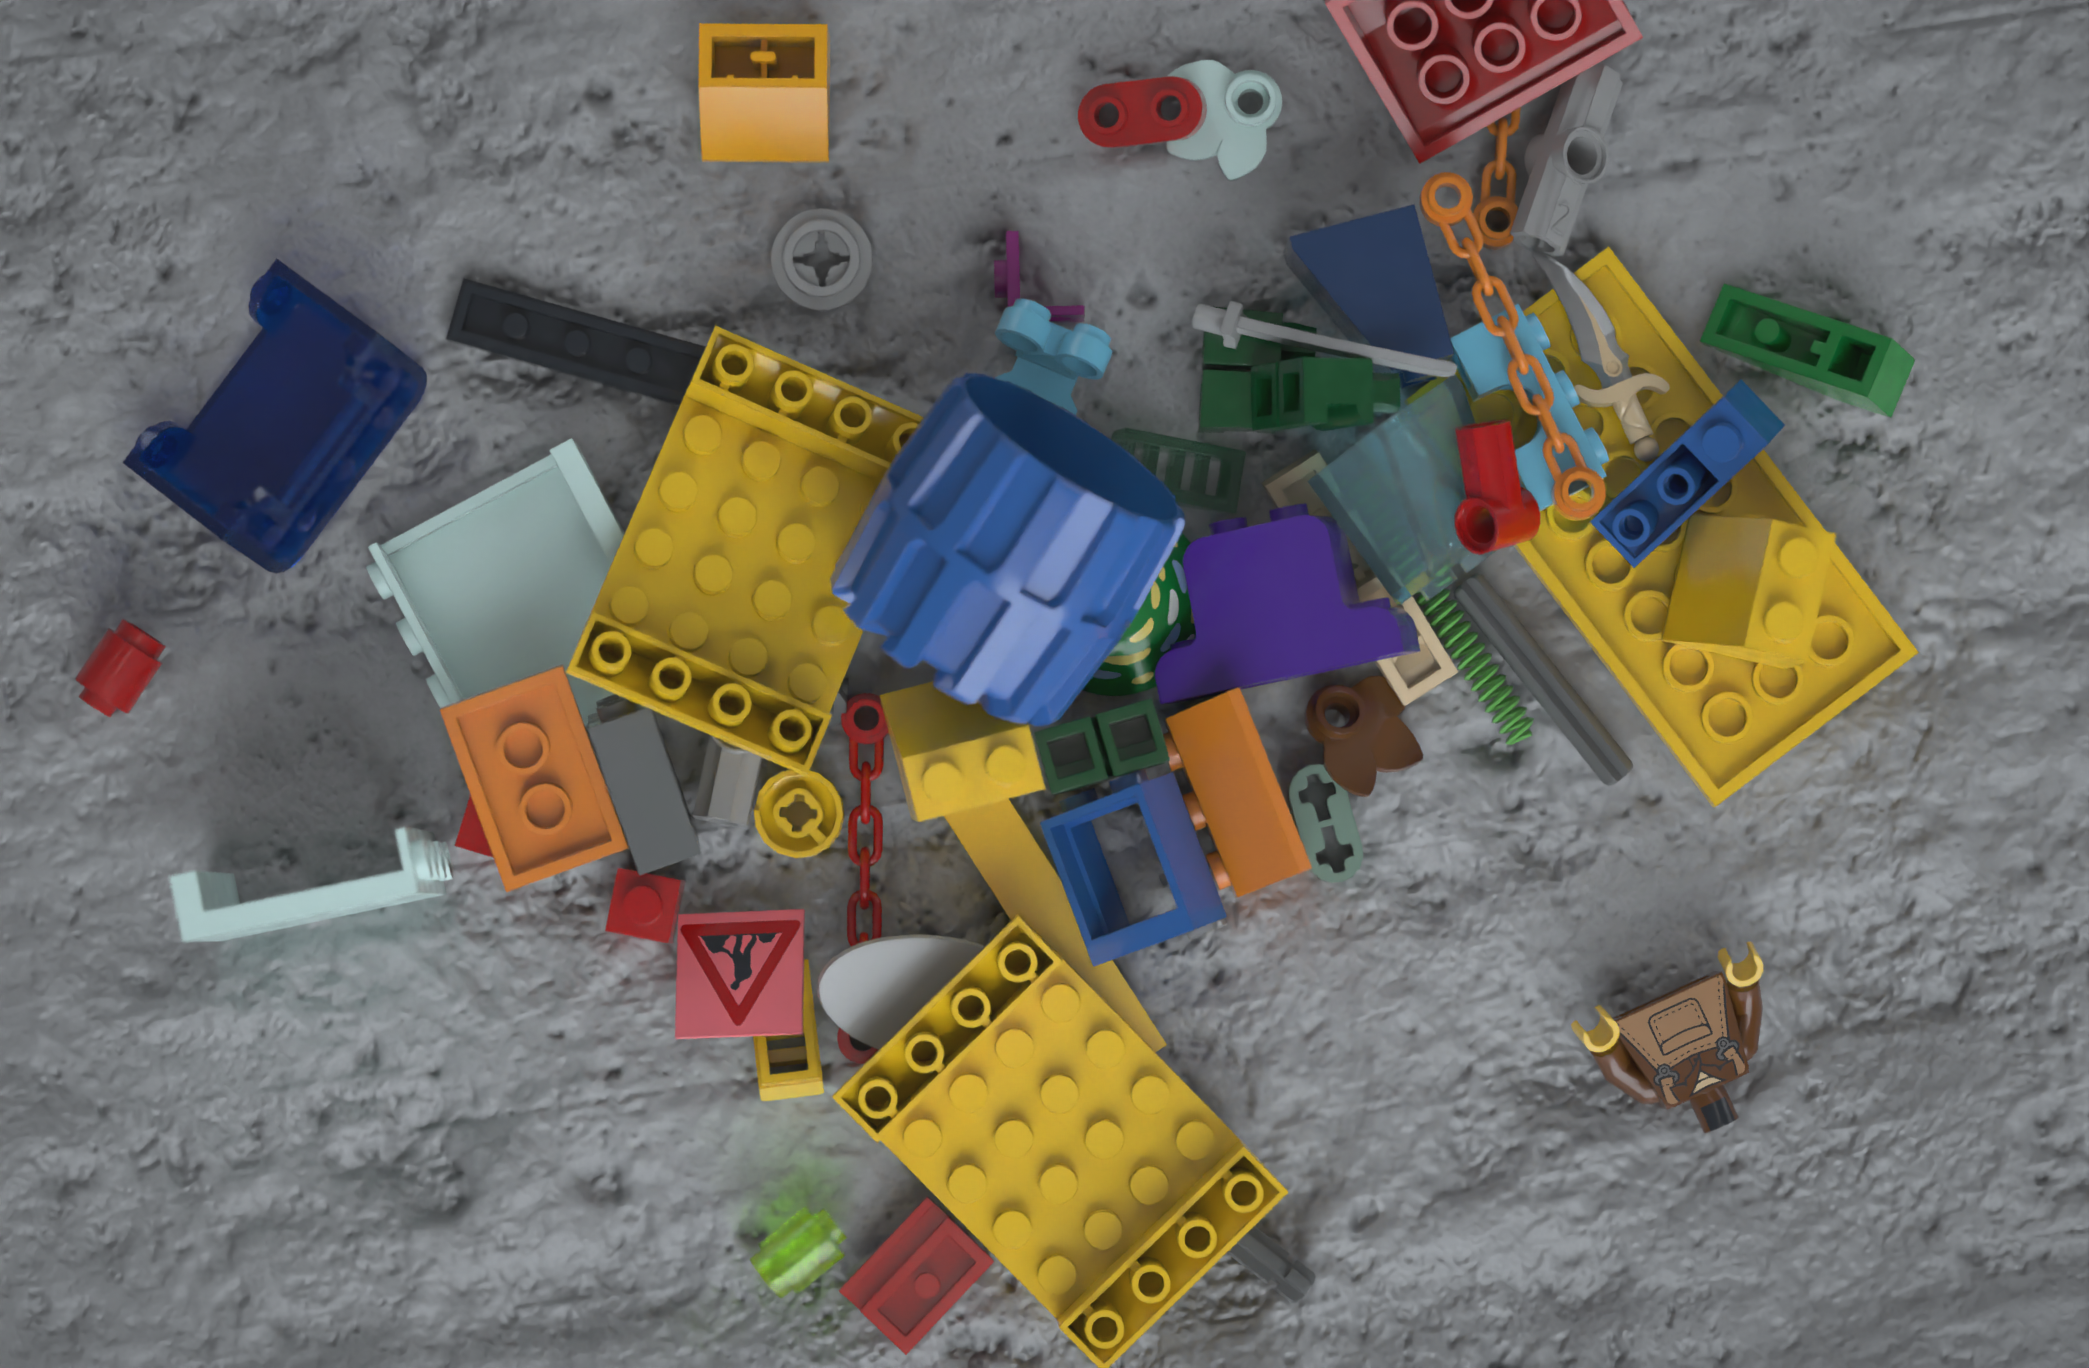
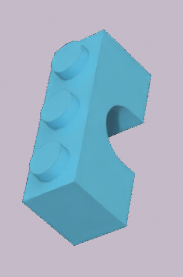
(1483, 368)

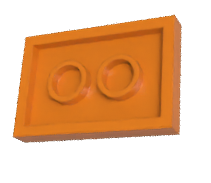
(534, 778)

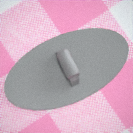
(887, 981)

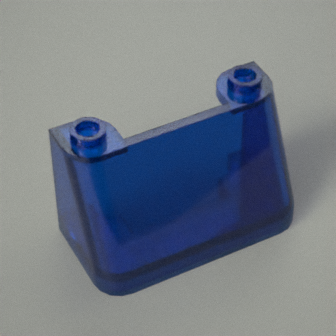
(285, 424)

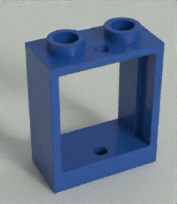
(1091, 885)

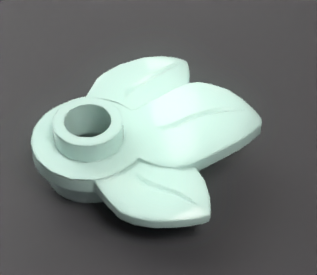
(1228, 131)

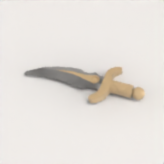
(1601, 352)

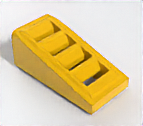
(791, 1083)

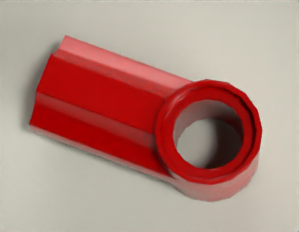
(1495, 506)

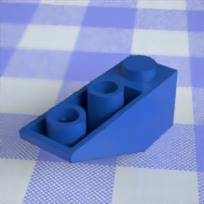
(1688, 473)

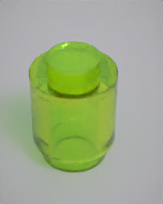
(799, 1251)

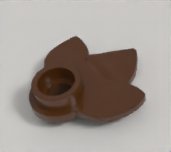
(1371, 735)

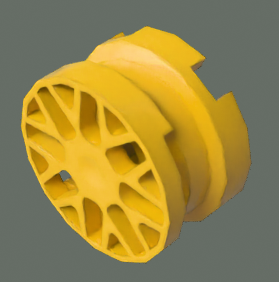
(799, 814)

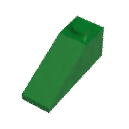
(1810, 349)

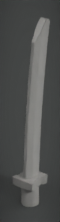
(1233, 323)

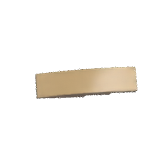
(1406, 674)

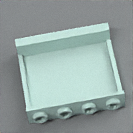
(504, 579)
(211, 907)

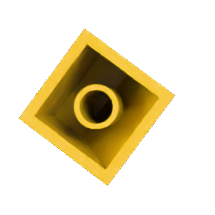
(1749, 588)
(956, 752)

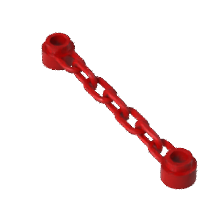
(865, 810)

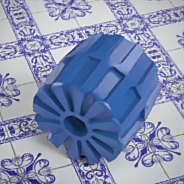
(1007, 549)

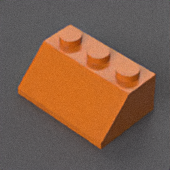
(1234, 794)

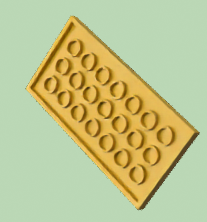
(1711, 710)

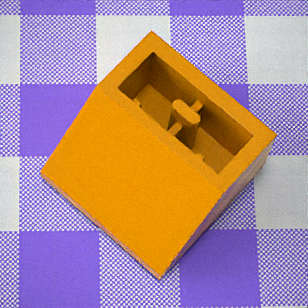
(764, 92)

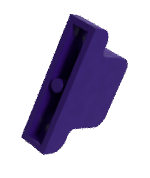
(1276, 608)

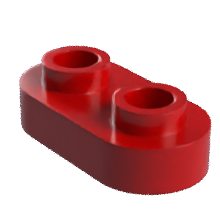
(1140, 112)

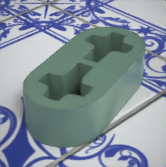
(1309, 827)

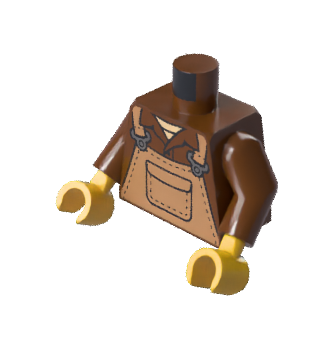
(1685, 1041)

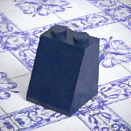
(1376, 285)

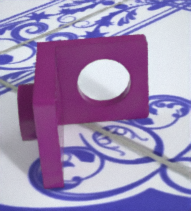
(1008, 283)

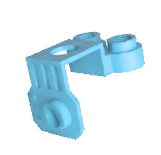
(1049, 354)

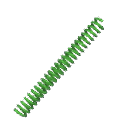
(1476, 671)

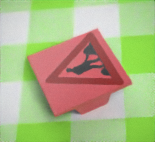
(740, 974)

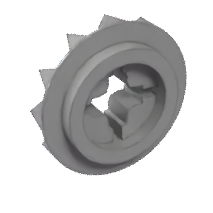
(799, 239)

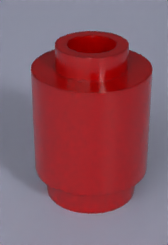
(119, 669)

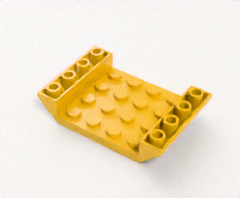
(729, 557)
(1061, 1142)

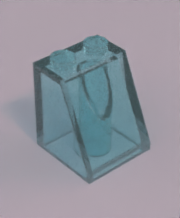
(1401, 494)

